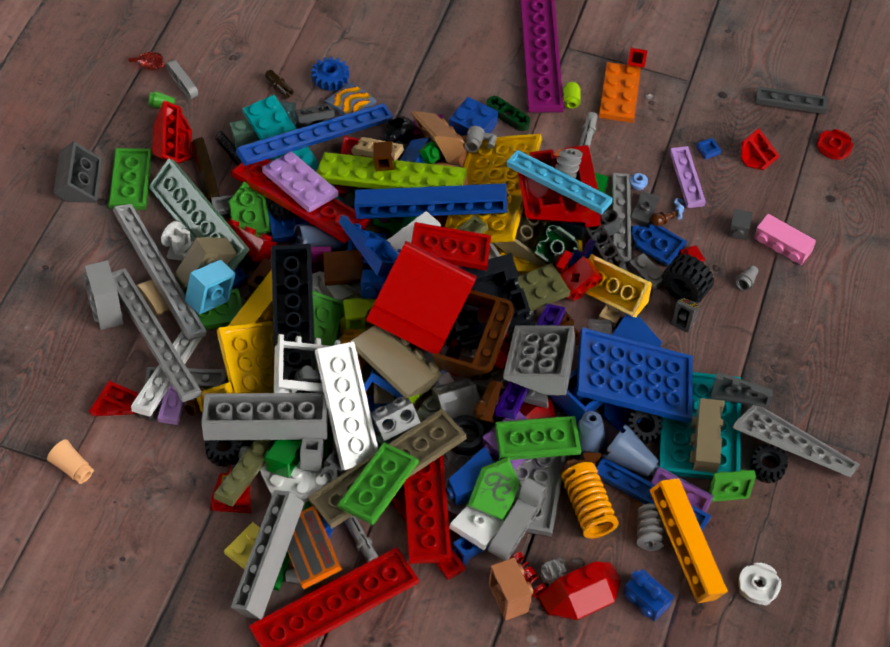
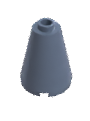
(316, 237)
(591, 434)
(631, 453)

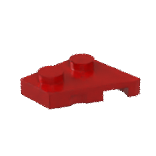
(114, 401)

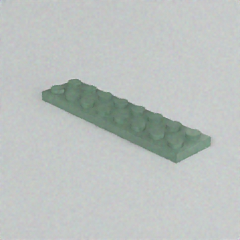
(193, 209)

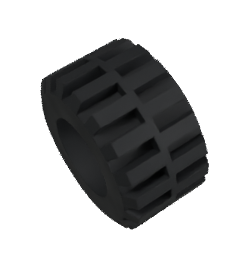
(687, 278)

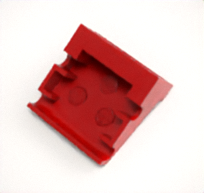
(547, 204)
(421, 298)

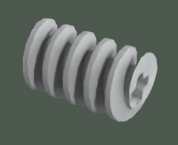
(569, 161)
(649, 528)

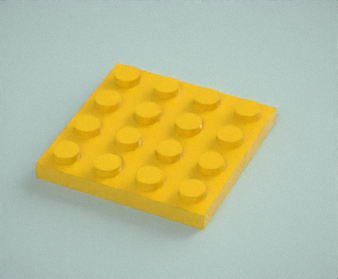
(249, 356)

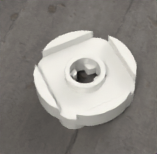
(756, 594)

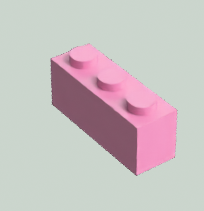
(784, 239)

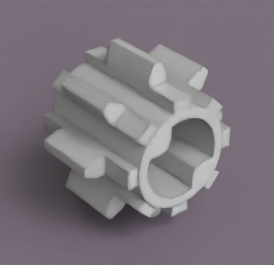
(552, 571)

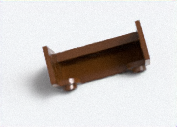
(496, 315)

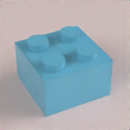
(209, 286)

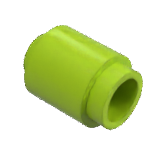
(571, 95)

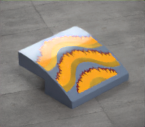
(350, 99)

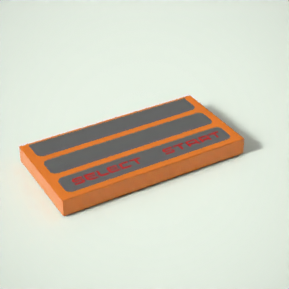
(312, 550)

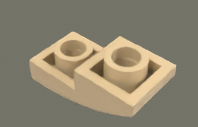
(153, 297)

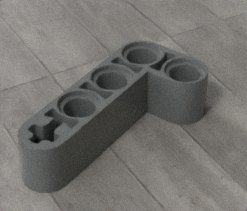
(601, 234)

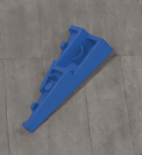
(374, 249)

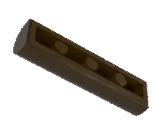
(204, 168)

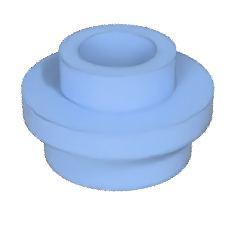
(638, 181)

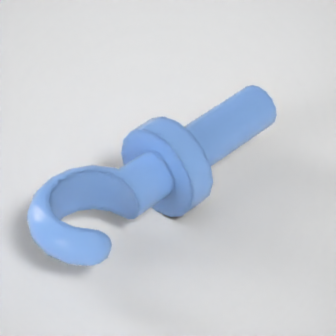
(679, 207)

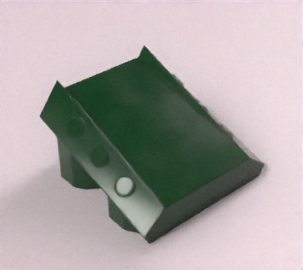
(553, 242)

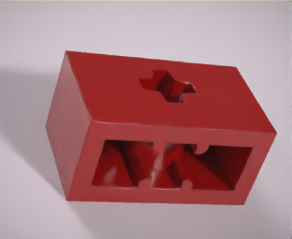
(580, 278)

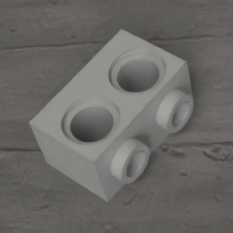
(396, 421)

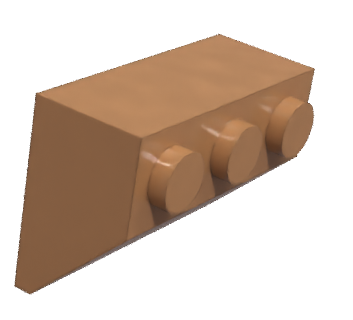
(445, 138)

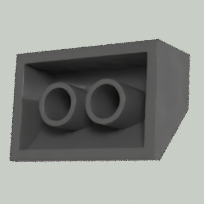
(78, 174)

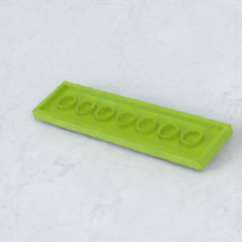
(361, 172)

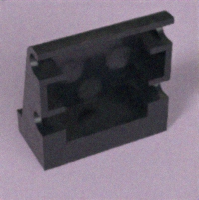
(500, 281)

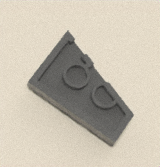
(739, 391)

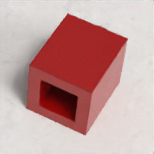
(637, 57)

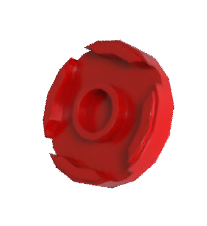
(835, 144)

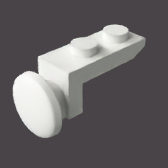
(178, 238)

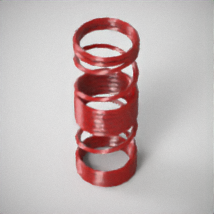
(529, 574)

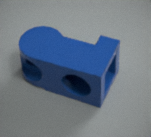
(466, 550)

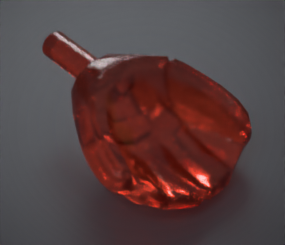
(149, 60)

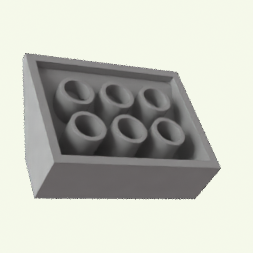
(541, 358)

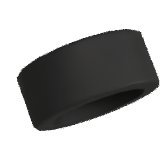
(474, 424)

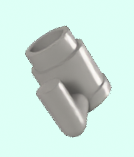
(474, 139)

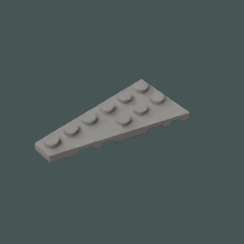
(778, 432)

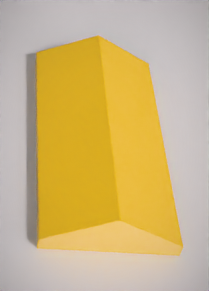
(620, 288)

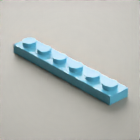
(559, 182)

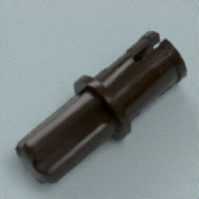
(278, 83)

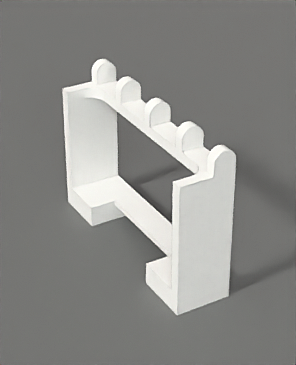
(291, 386)

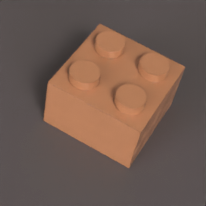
(510, 588)

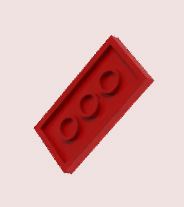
(453, 245)

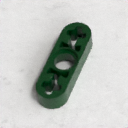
(514, 119)

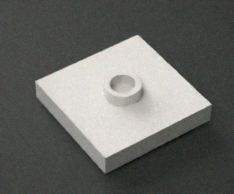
(476, 526)

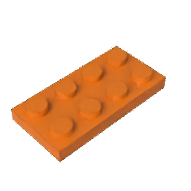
(620, 92)

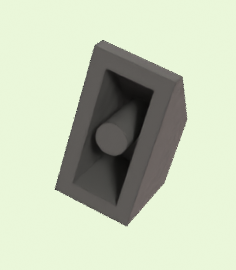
(685, 314)

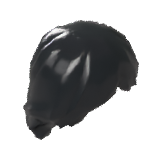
(399, 129)

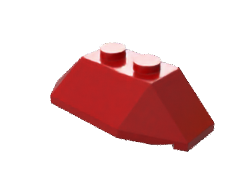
(171, 134)
(582, 591)

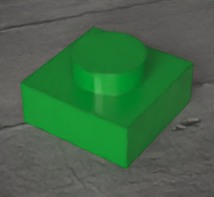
(429, 153)

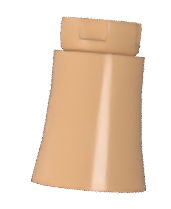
(70, 461)

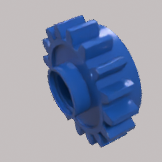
(330, 74)

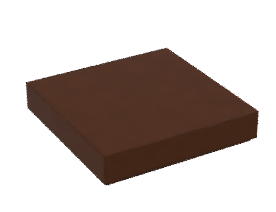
(343, 267)

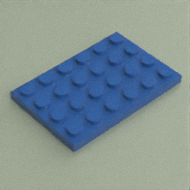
(634, 375)

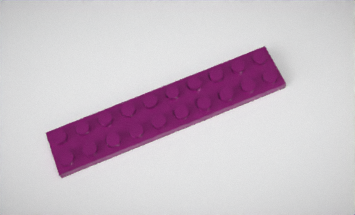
(541, 56)

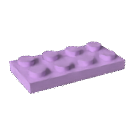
(300, 181)

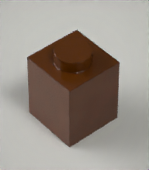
(383, 156)

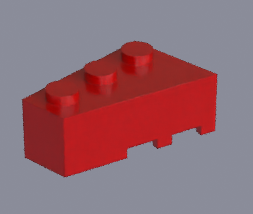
(258, 244)

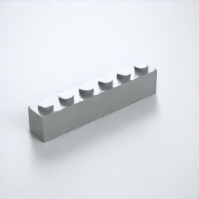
(267, 555)

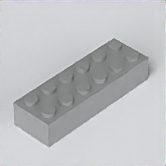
(264, 416)

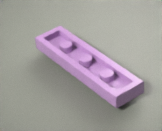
(687, 177)

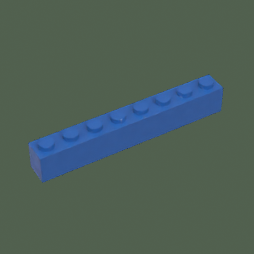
(434, 200)

